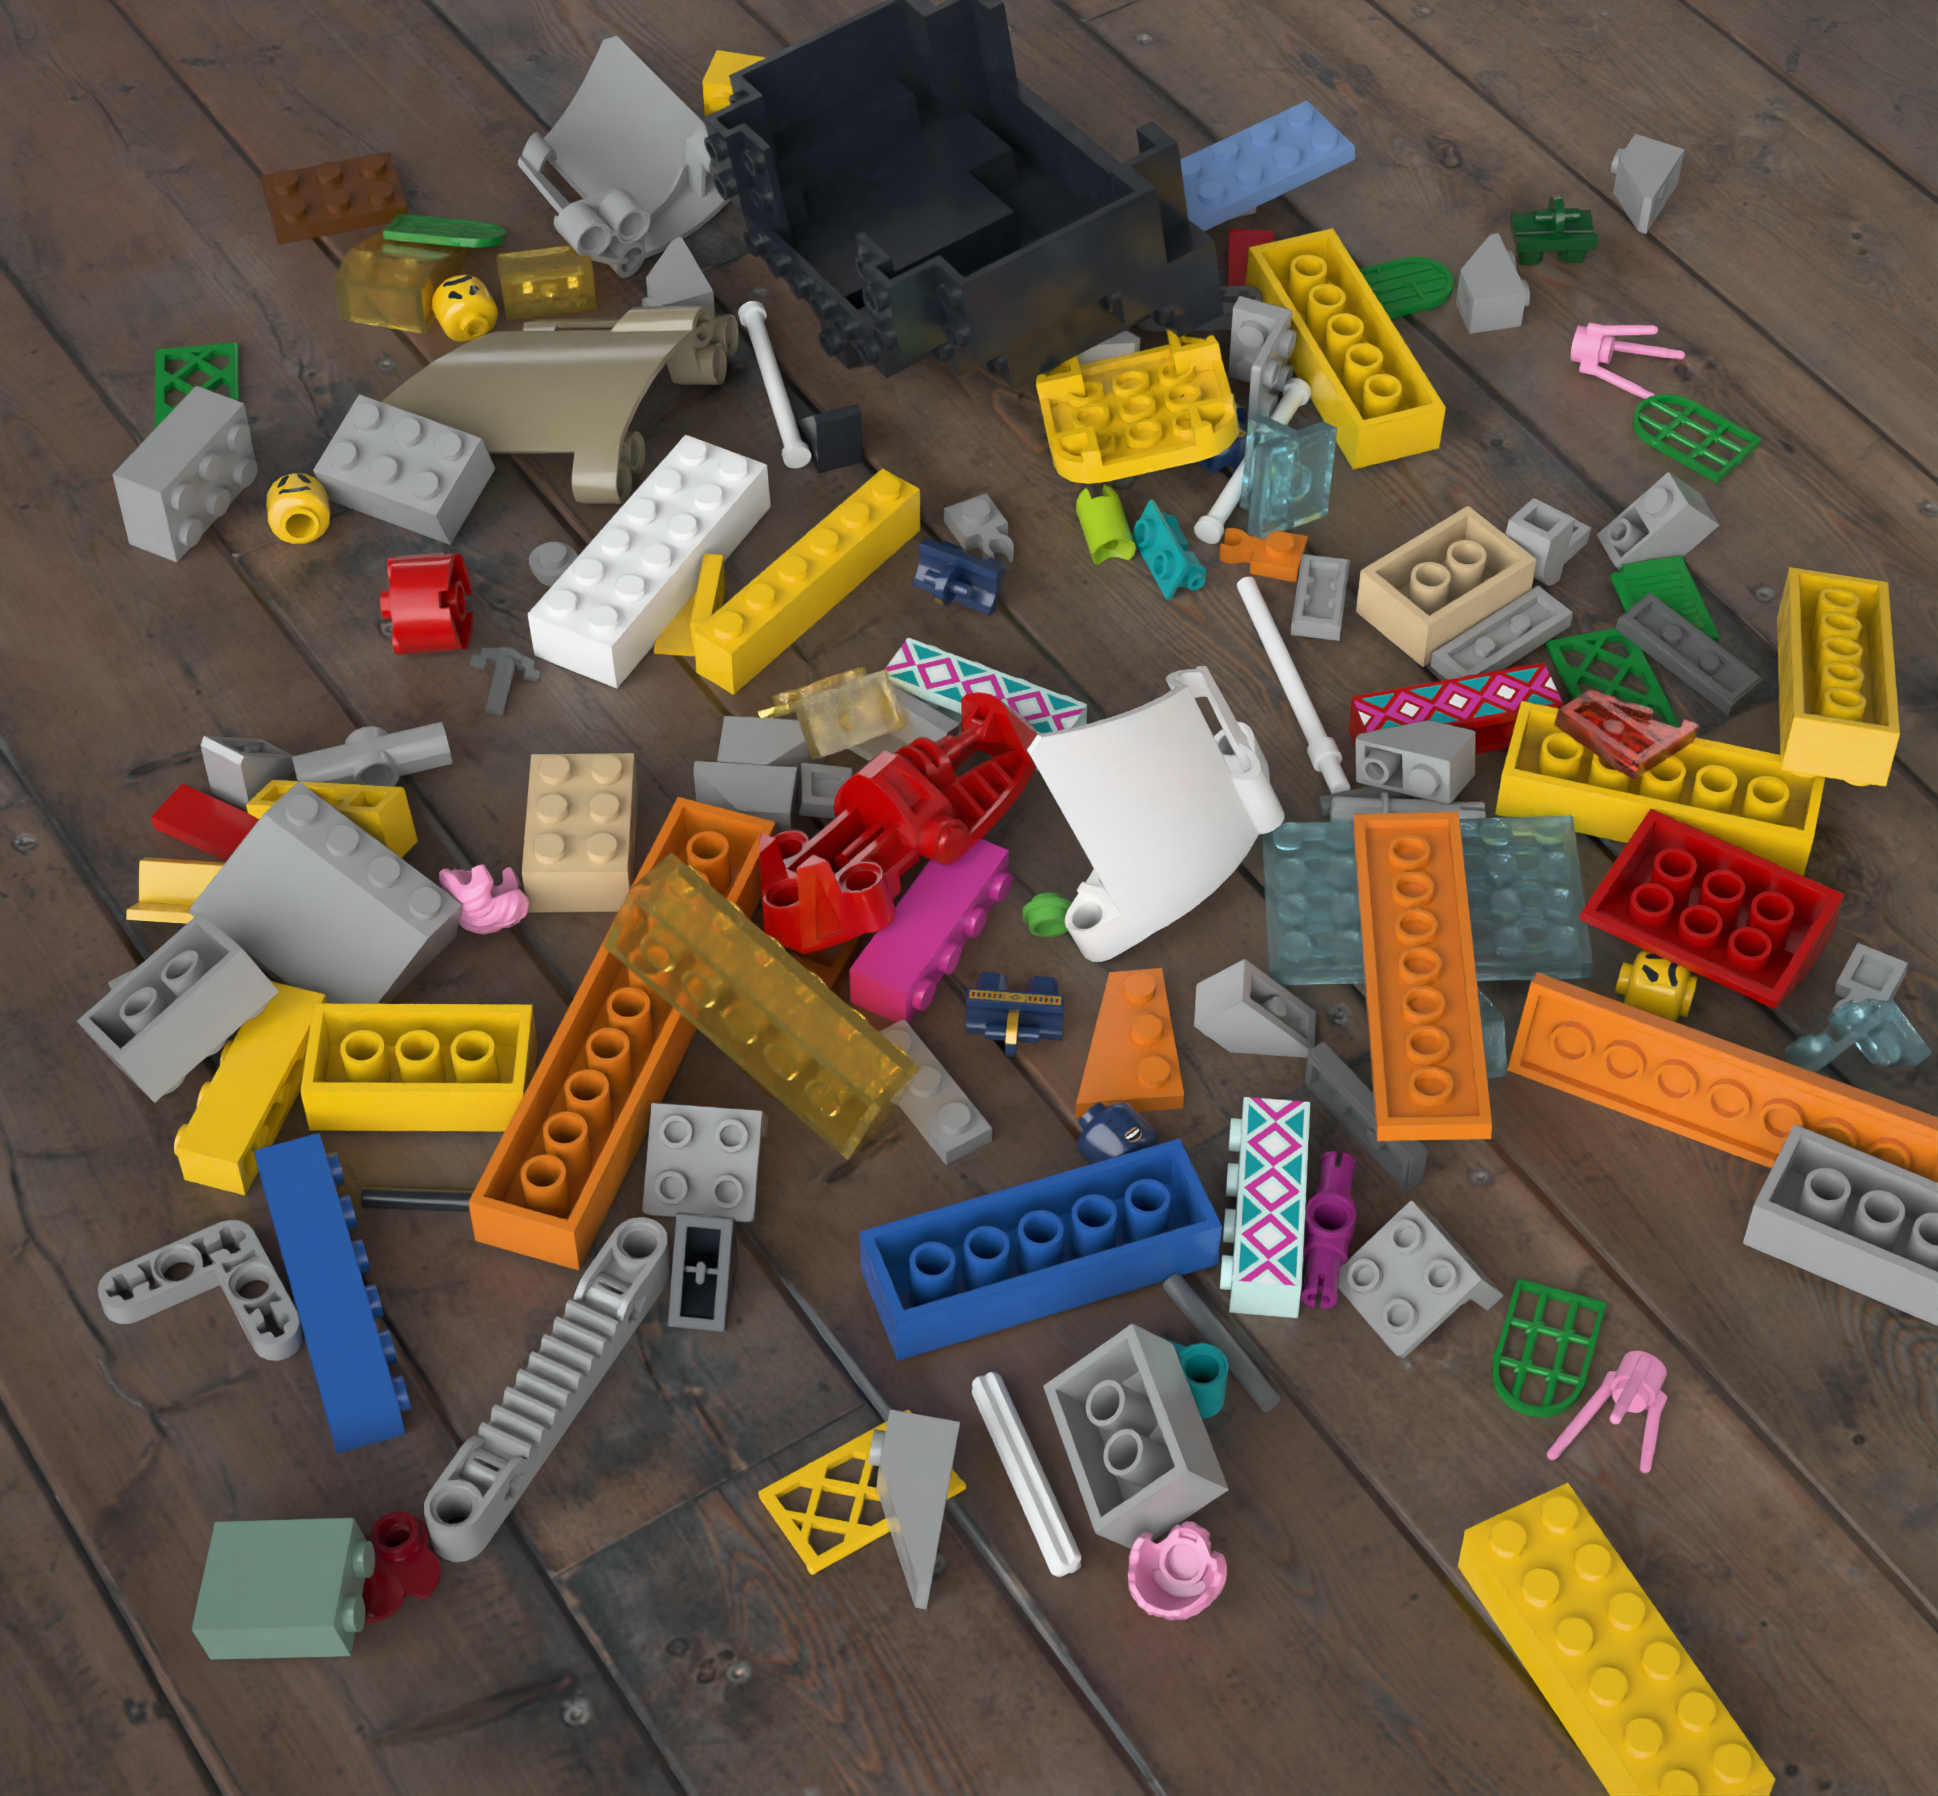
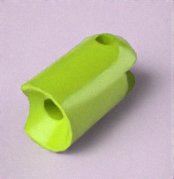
(1105, 526)

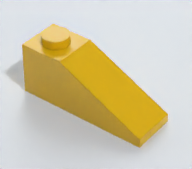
(375, 809)

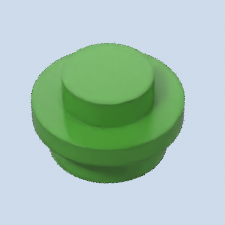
(1046, 914)

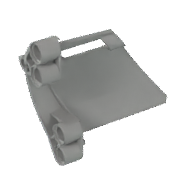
(632, 160)

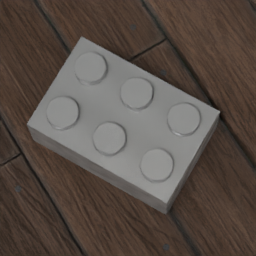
(404, 469)
(186, 473)
(178, 1007)
(1134, 1437)

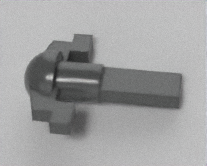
(506, 662)

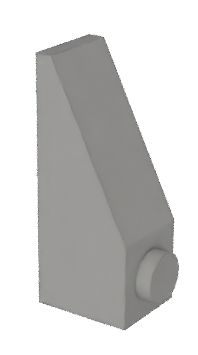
(913, 1487)

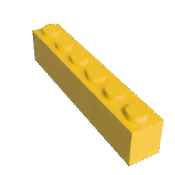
(807, 581)

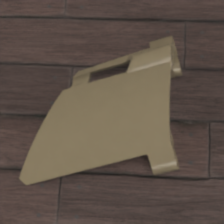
(572, 387)

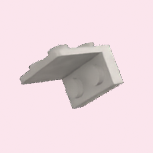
(1261, 352)
(703, 1161)
(1412, 1279)

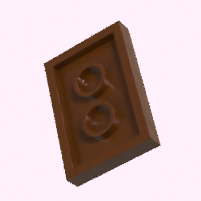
(333, 197)

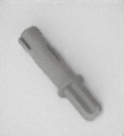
(1344, 807)

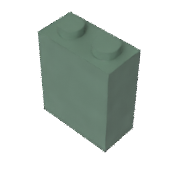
(283, 1589)

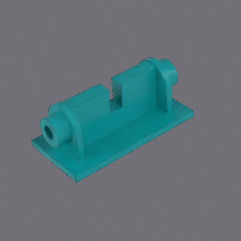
(1165, 551)

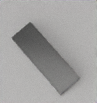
(1689, 653)
(1354, 1107)

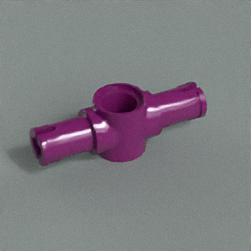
(1323, 1248)

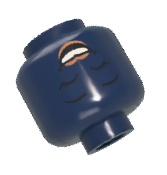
(1113, 1132)

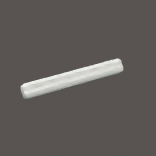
(1026, 1474)

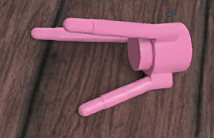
(1596, 346)
(1633, 1389)

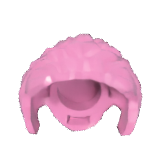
(484, 905)
(1177, 1574)

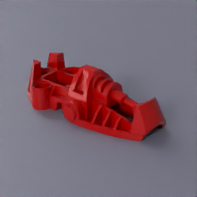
(885, 820)

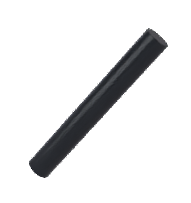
(415, 1198)

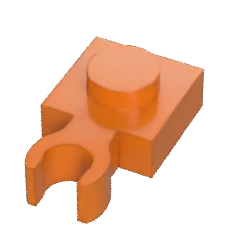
(1272, 557)

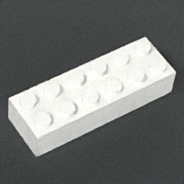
(648, 561)

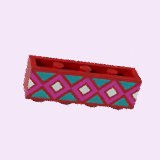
(1472, 702)

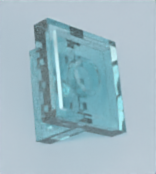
(1286, 474)

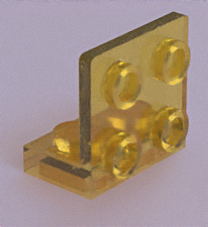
(545, 282)
(841, 710)

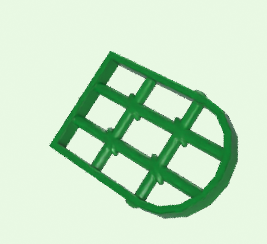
(1691, 406)
(1563, 1338)

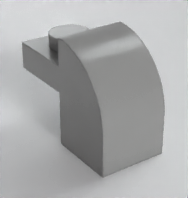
(1548, 537)

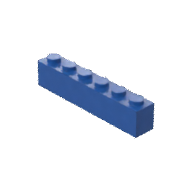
(330, 1294)

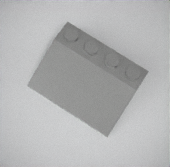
(328, 904)

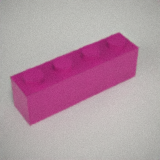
(930, 928)

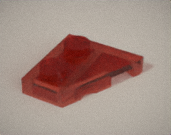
(1622, 732)

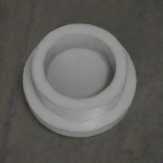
(551, 561)

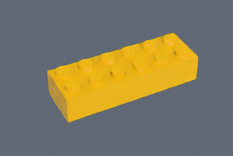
(1348, 350)
(1836, 678)
(1707, 785)
(1605, 1655)

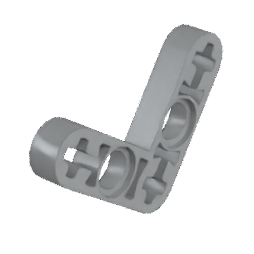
(226, 1270)

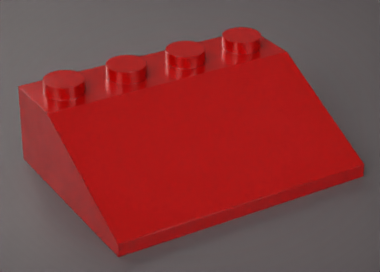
(1715, 909)

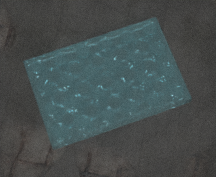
(1519, 893)

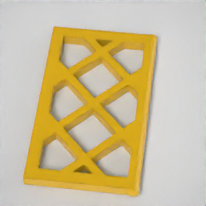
(814, 1477)

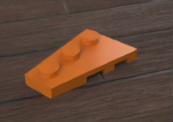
(1133, 1047)

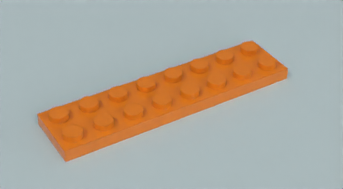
(1420, 978)
(1704, 1082)

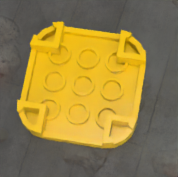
(1128, 413)

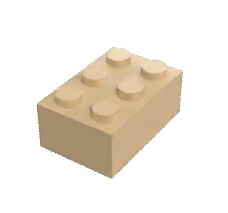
(1443, 583)
(580, 832)

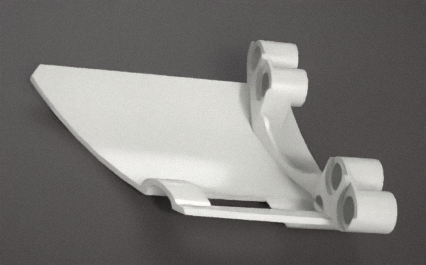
(1156, 810)

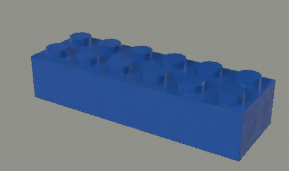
(1039, 1248)

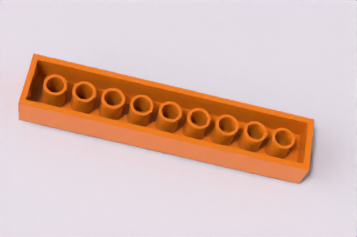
(605, 1068)

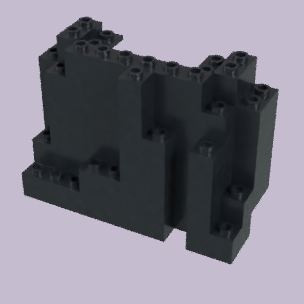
(949, 202)

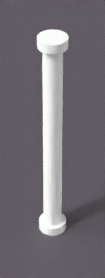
(795, 452)
(1210, 527)

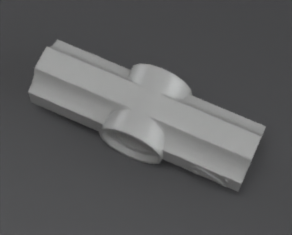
(376, 757)

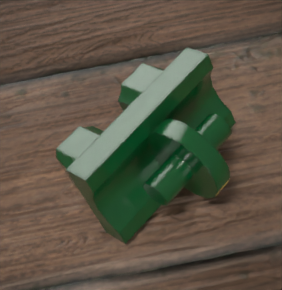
(1553, 229)

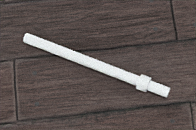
(1322, 749)

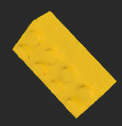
(417, 1066)

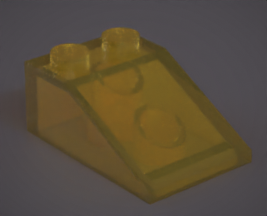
(394, 282)

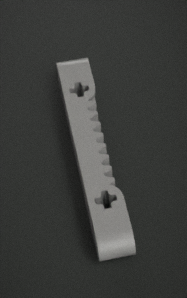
(522, 1432)

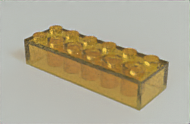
(760, 1005)

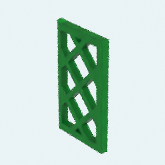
(197, 358)
(1592, 646)

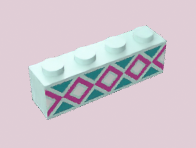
(944, 679)
(1269, 1207)

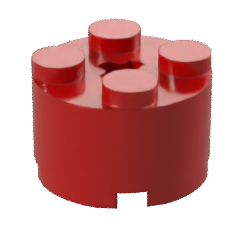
(428, 603)

